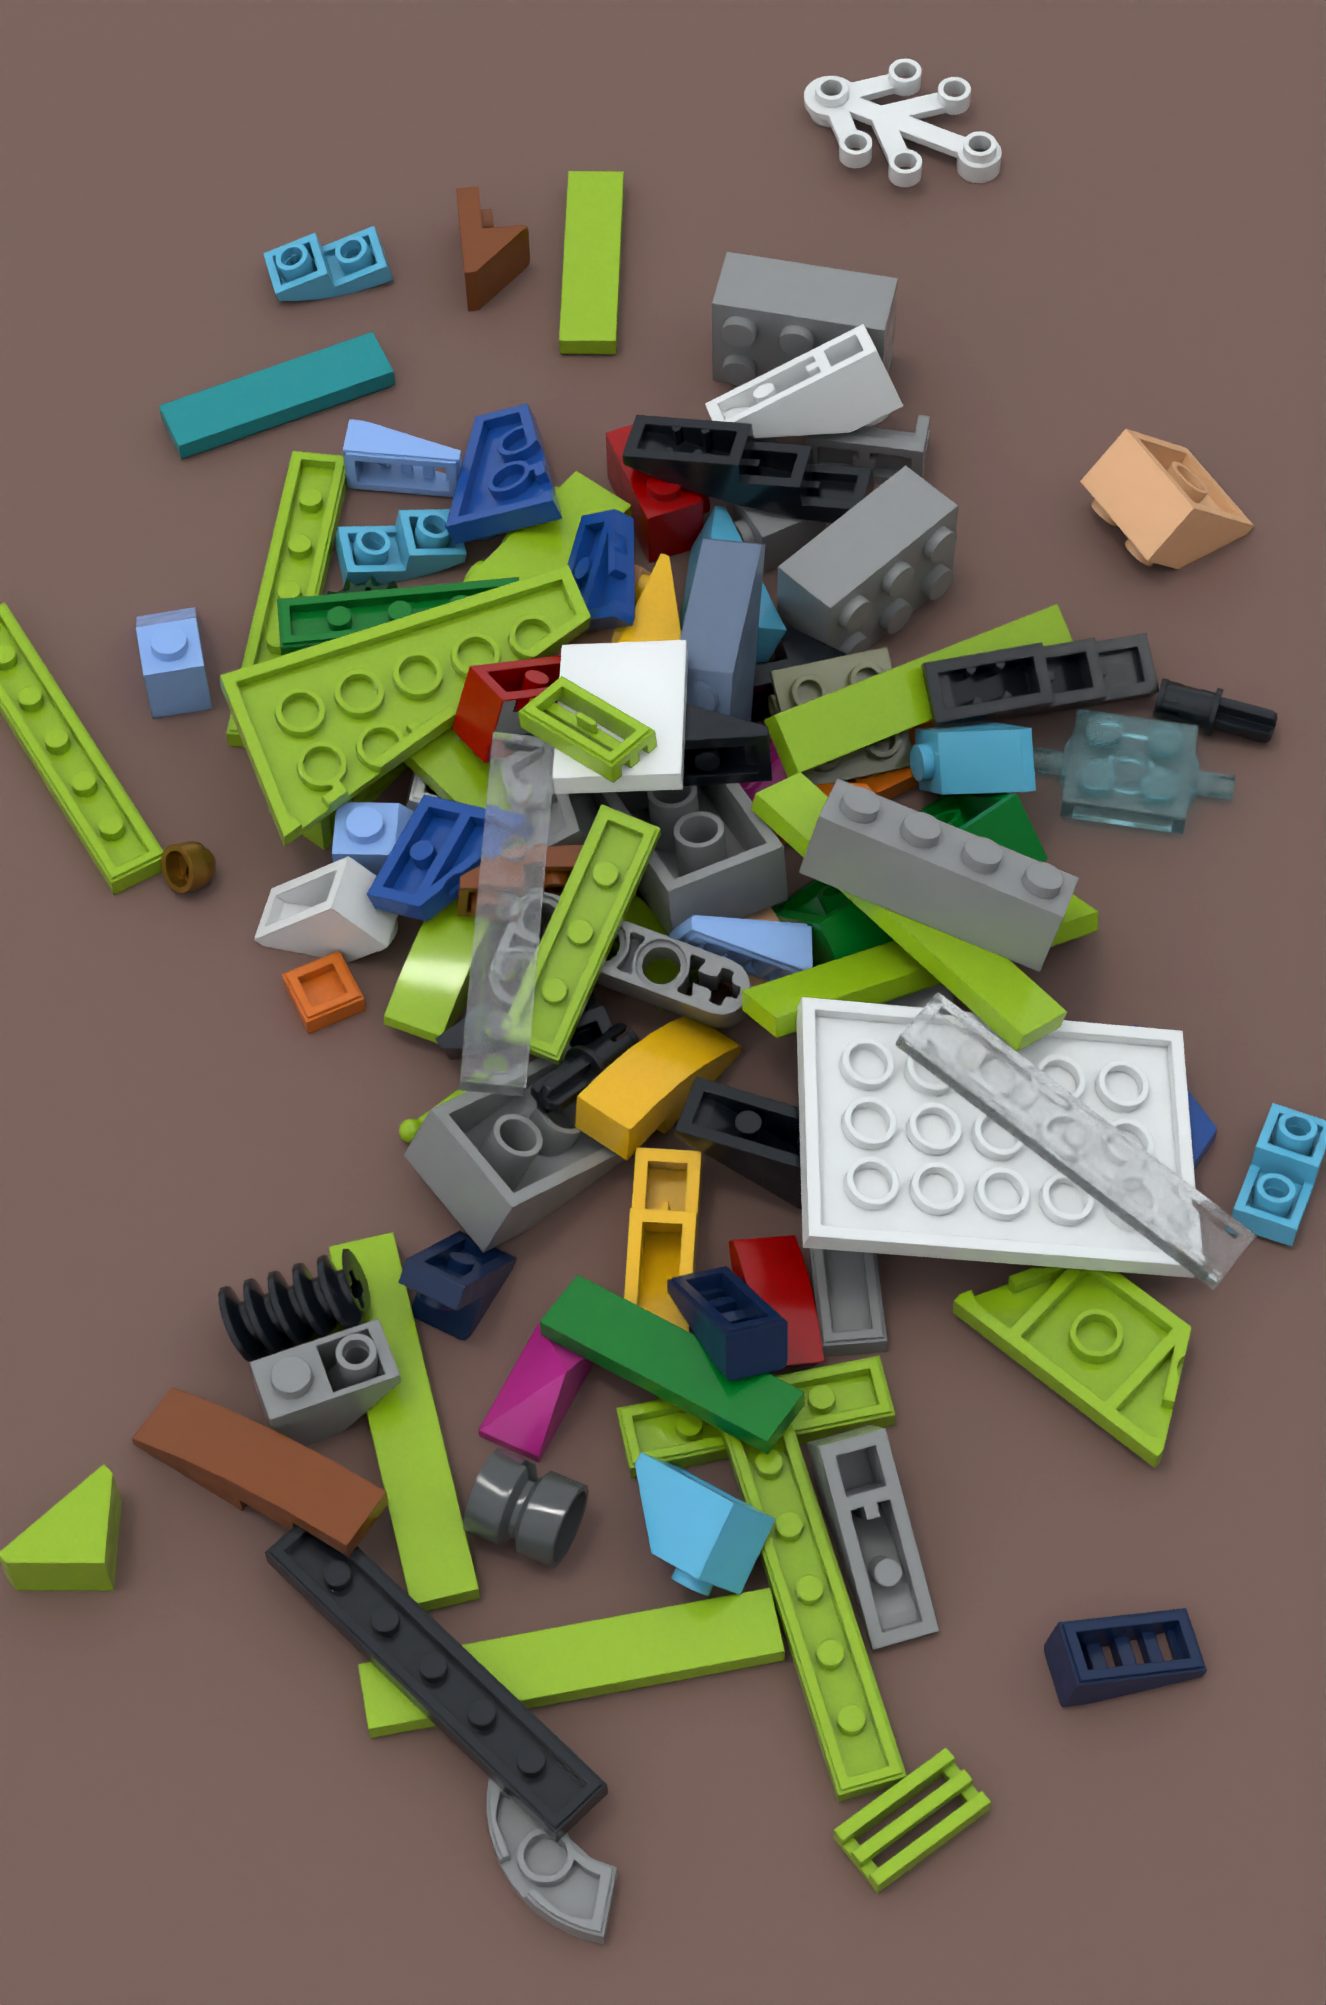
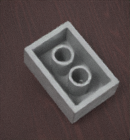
(781, 309)
(871, 566)
(709, 855)

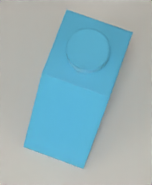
(973, 758)
(699, 1527)

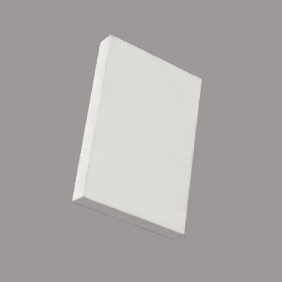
(645, 683)

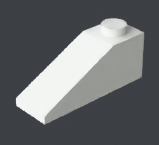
(816, 393)

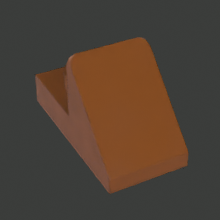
(489, 253)

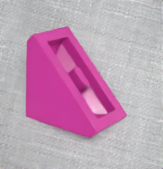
(535, 1397)

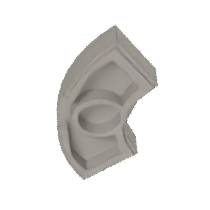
(550, 1875)

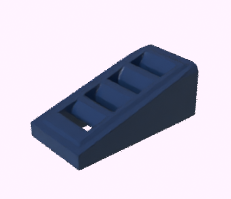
(737, 1330)
(1081, 1668)

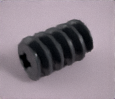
(296, 1312)

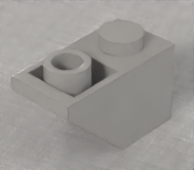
(325, 1382)

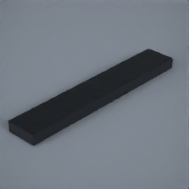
(441, 1680)

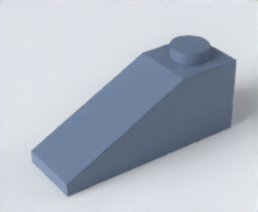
(724, 626)

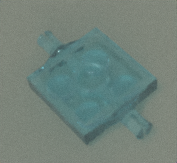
(1131, 771)

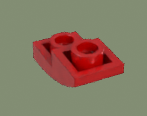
(780, 1278)

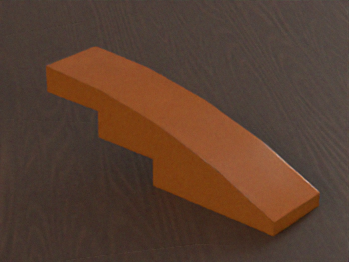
(261, 1469)

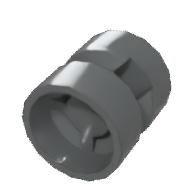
(519, 1505)

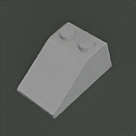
(504, 1161)

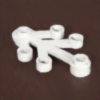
(836, 102)

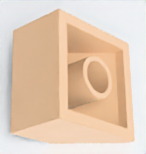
(1162, 501)

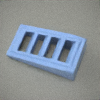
(398, 462)
(759, 946)

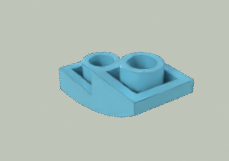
(315, 272)
(398, 552)
(1282, 1174)

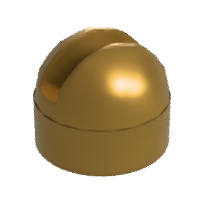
(187, 866)

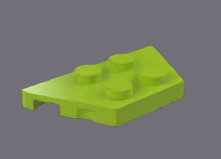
(1091, 1343)

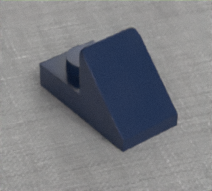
(455, 1283)

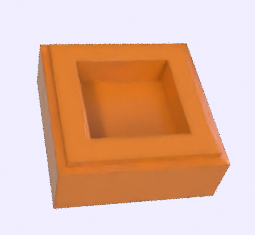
(323, 992)

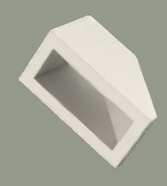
(327, 914)

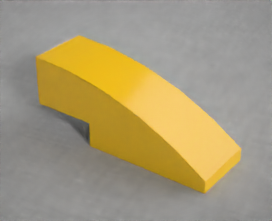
(651, 1084)
(662, 1227)

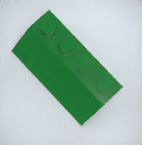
(844, 929)

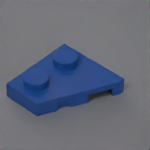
(605, 568)

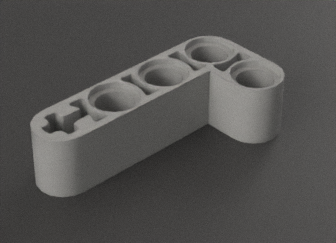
(643, 946)

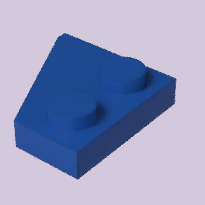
(429, 858)

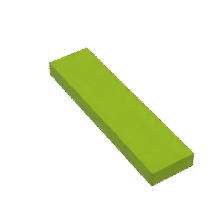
(591, 263)
(586, 926)
(835, 1397)

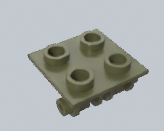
(815, 679)

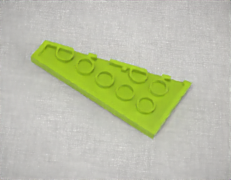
(363, 703)

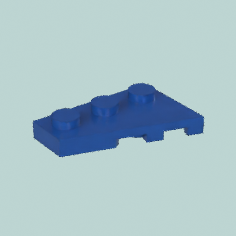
(502, 478)

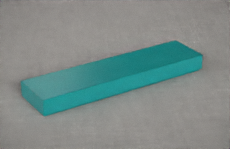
(276, 395)

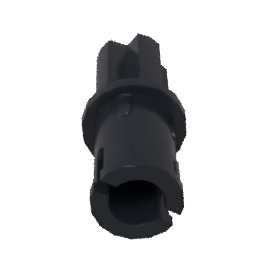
(1213, 711)
(580, 1068)

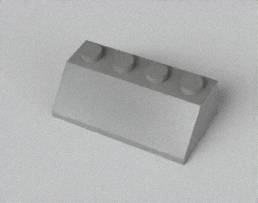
(938, 874)

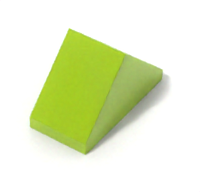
(71, 1543)

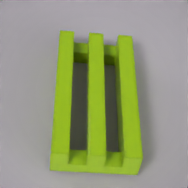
(579, 734)
(958, 1784)

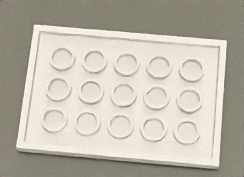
(923, 1173)

